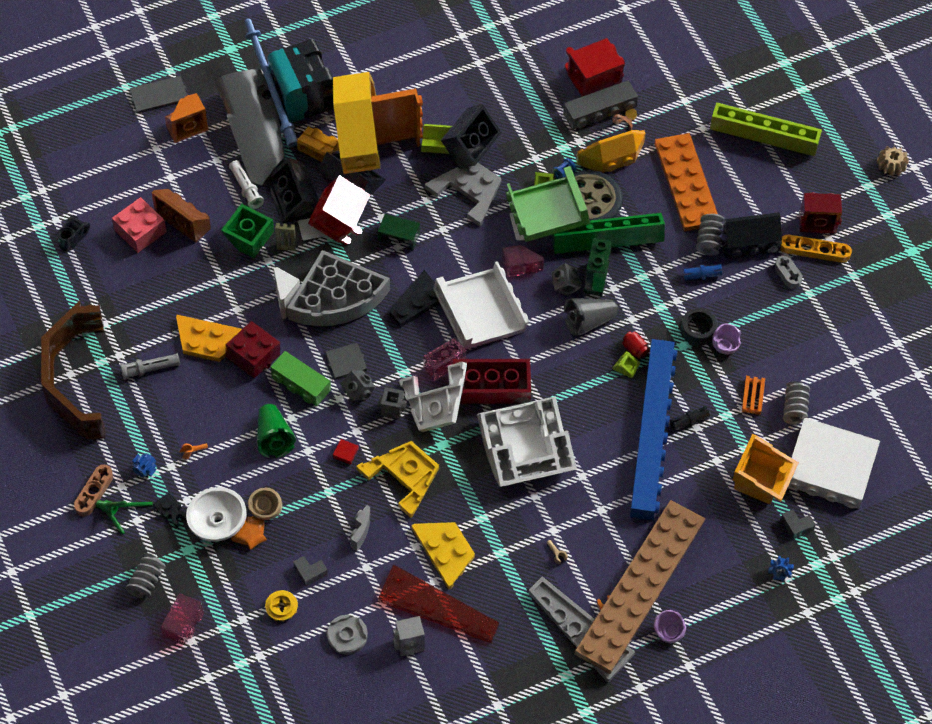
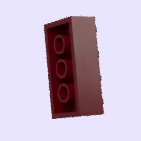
(496, 381)

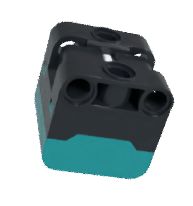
(302, 80)

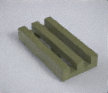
(278, 229)

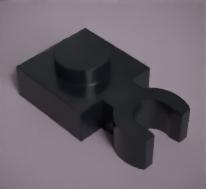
(170, 507)

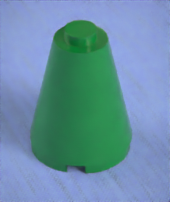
(273, 433)

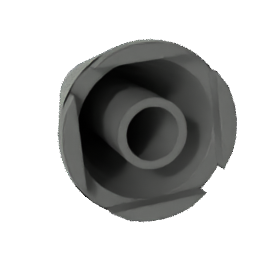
(588, 314)

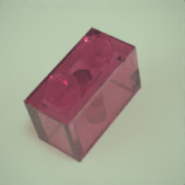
(439, 359)
(182, 619)

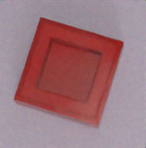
(345, 451)

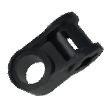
(72, 232)

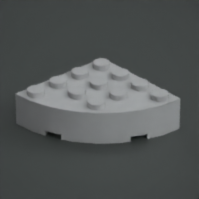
(336, 292)

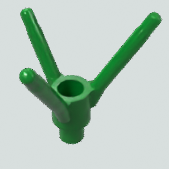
(112, 507)

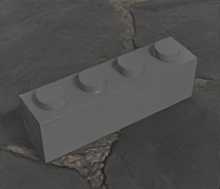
(600, 105)

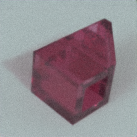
(520, 260)

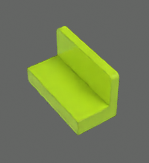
(432, 138)

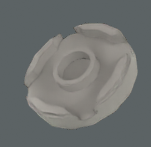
(347, 634)

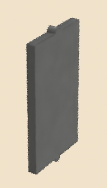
(158, 94)

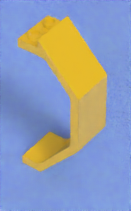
(355, 122)

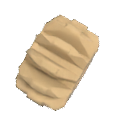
(892, 160)

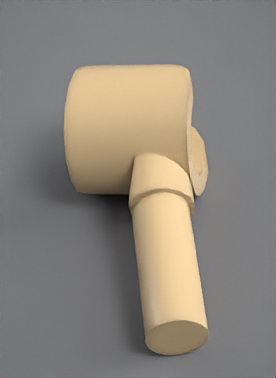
(557, 553)

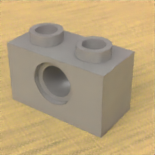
(409, 636)

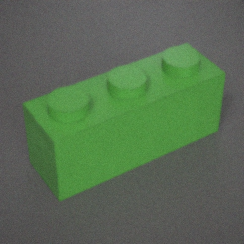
(300, 378)

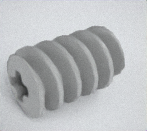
(709, 234)
(796, 402)
(145, 575)

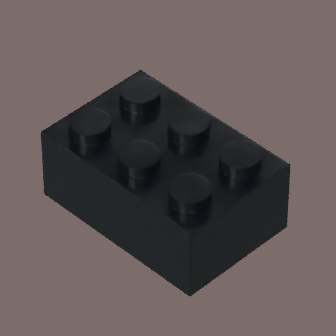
(471, 136)

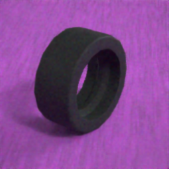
(698, 314)

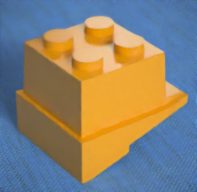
(763, 471)

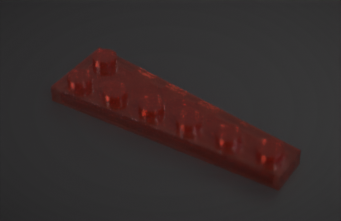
(424, 600)

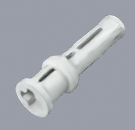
(249, 190)

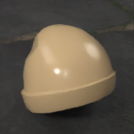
(265, 503)

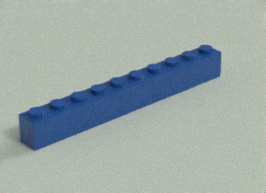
(652, 430)

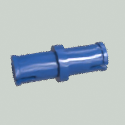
(702, 272)

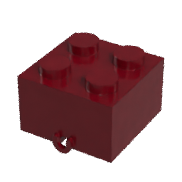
(820, 213)
(252, 349)

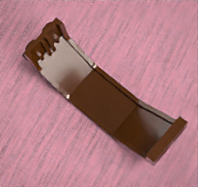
(76, 321)

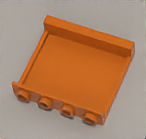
(397, 116)

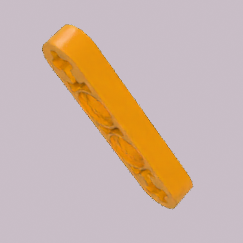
(815, 245)

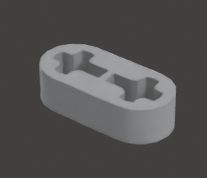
(788, 272)

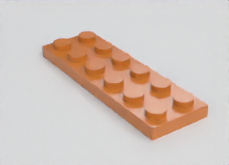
(685, 179)

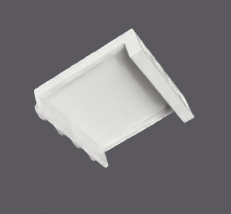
(481, 307)
(833, 463)

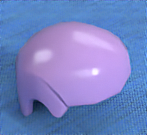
(726, 339)
(670, 626)

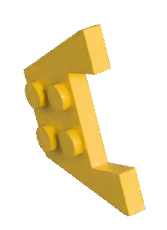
(410, 467)

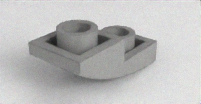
(362, 526)

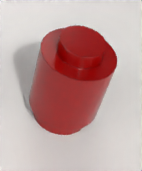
(635, 345)

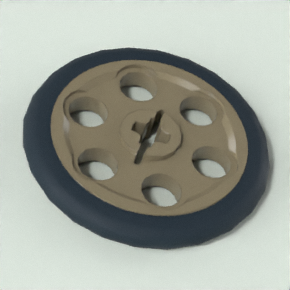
(610, 190)

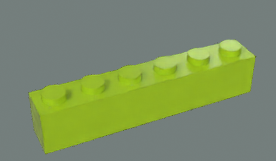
(765, 129)

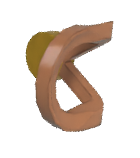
(630, 115)

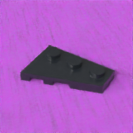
(415, 301)

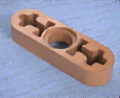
(93, 498)

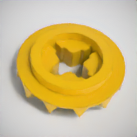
(288, 600)

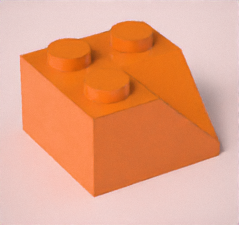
(187, 119)

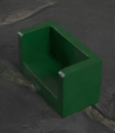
(400, 229)

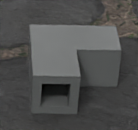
(795, 526)
(309, 573)

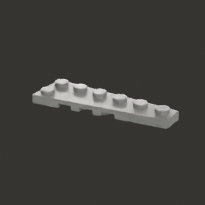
(570, 619)

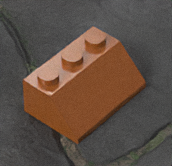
(181, 214)

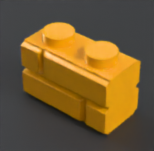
(316, 143)

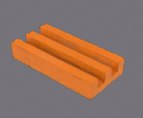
(754, 381)

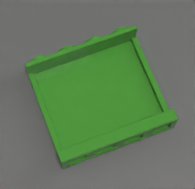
(548, 207)

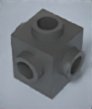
(566, 279)
(358, 385)
(392, 403)

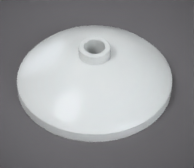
(215, 505)

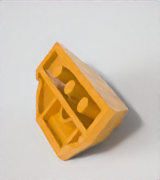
(612, 152)

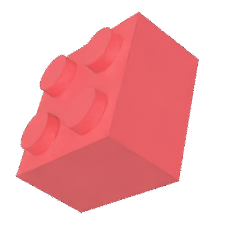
(139, 225)

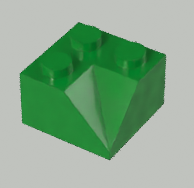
(248, 230)

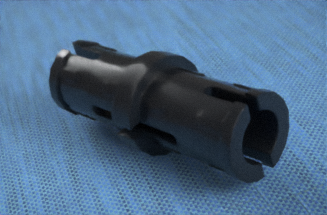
(689, 418)

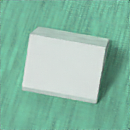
(286, 288)

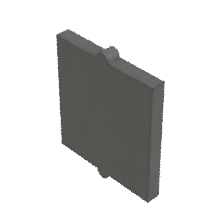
(345, 359)

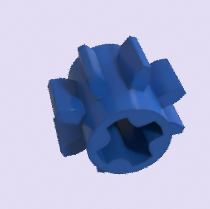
(144, 465)
(781, 568)

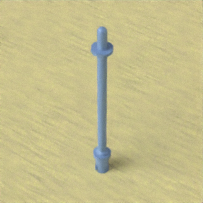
(287, 127)

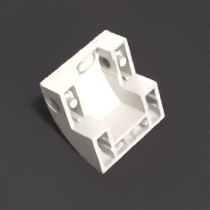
(526, 441)

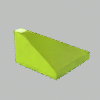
(542, 178)
(627, 365)

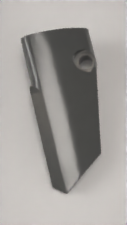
(252, 122)

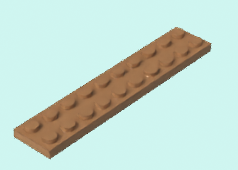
(639, 587)

